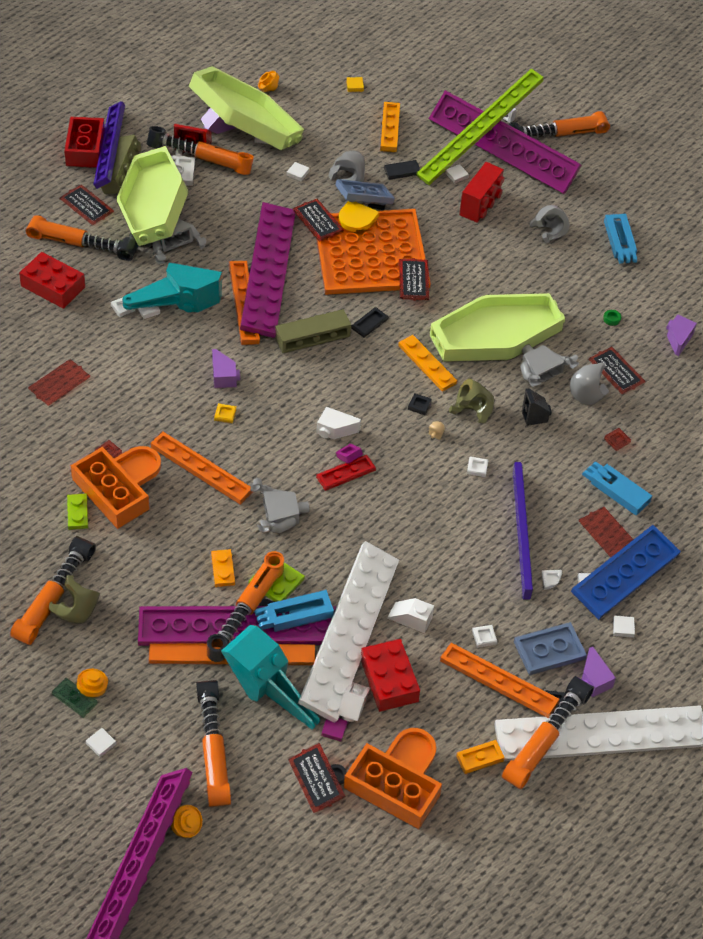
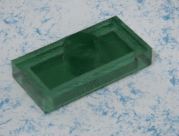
(71, 696)

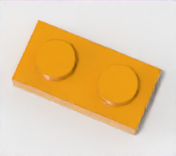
(223, 568)
(480, 757)

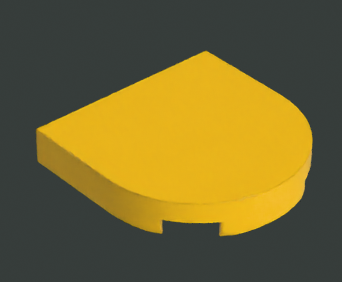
(357, 216)

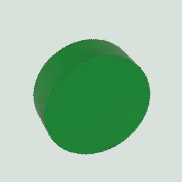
(612, 317)

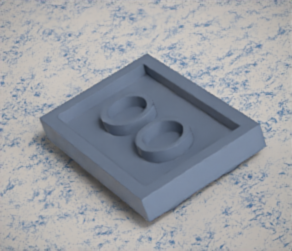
(364, 192)
(550, 648)

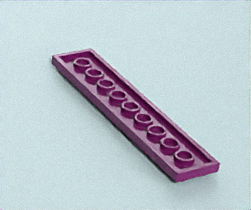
(509, 144)
(268, 270)
(198, 623)
(140, 855)

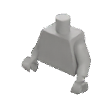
(183, 234)
(543, 364)
(280, 508)

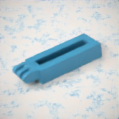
(620, 234)
(621, 490)
(302, 611)

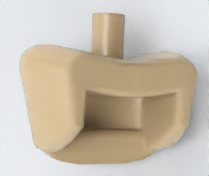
(436, 429)

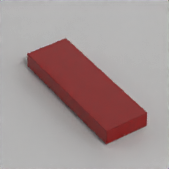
(345, 472)

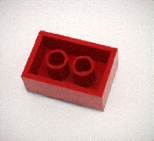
(84, 141)
(482, 192)
(52, 280)
(390, 675)

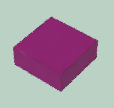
(349, 453)
(334, 730)

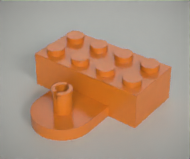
(116, 482)
(398, 777)

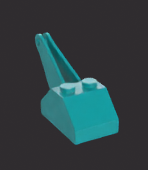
(186, 286)
(262, 671)

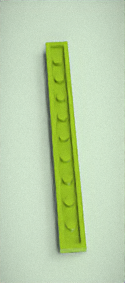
(480, 127)

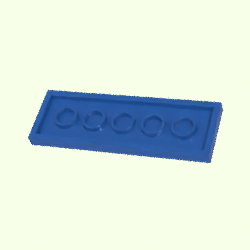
(625, 572)

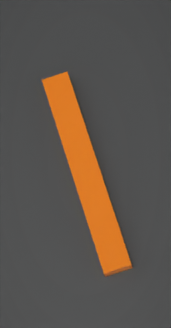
(197, 654)

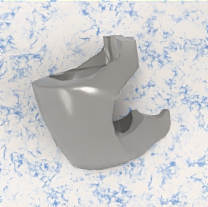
(350, 161)
(554, 218)
(585, 384)

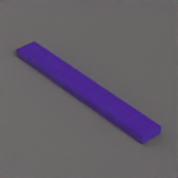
(109, 145)
(522, 530)

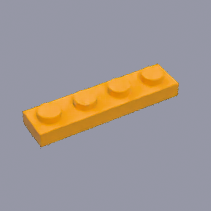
(390, 127)
(427, 363)

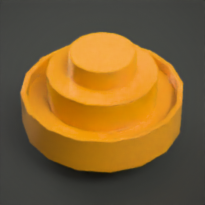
(269, 81)
(92, 682)
(187, 821)

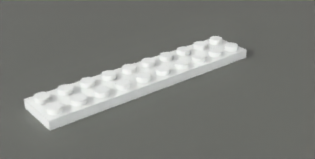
(348, 631)
(608, 732)

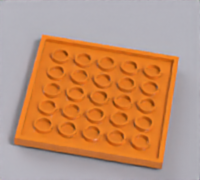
(370, 257)

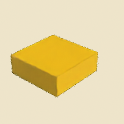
(355, 84)
(225, 413)

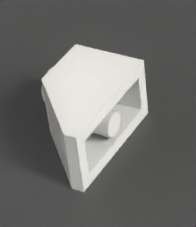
(336, 424)
(412, 614)
(353, 702)

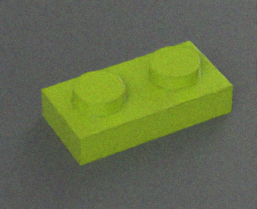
(77, 511)

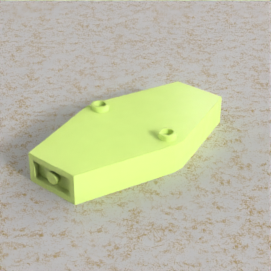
(246, 108)
(152, 196)
(496, 327)

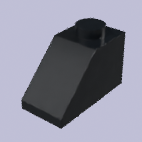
(535, 408)

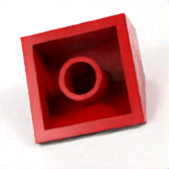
(192, 134)

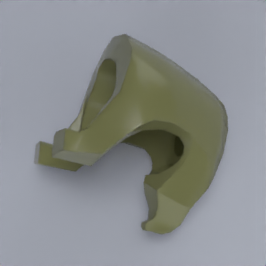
(476, 397)
(83, 606)

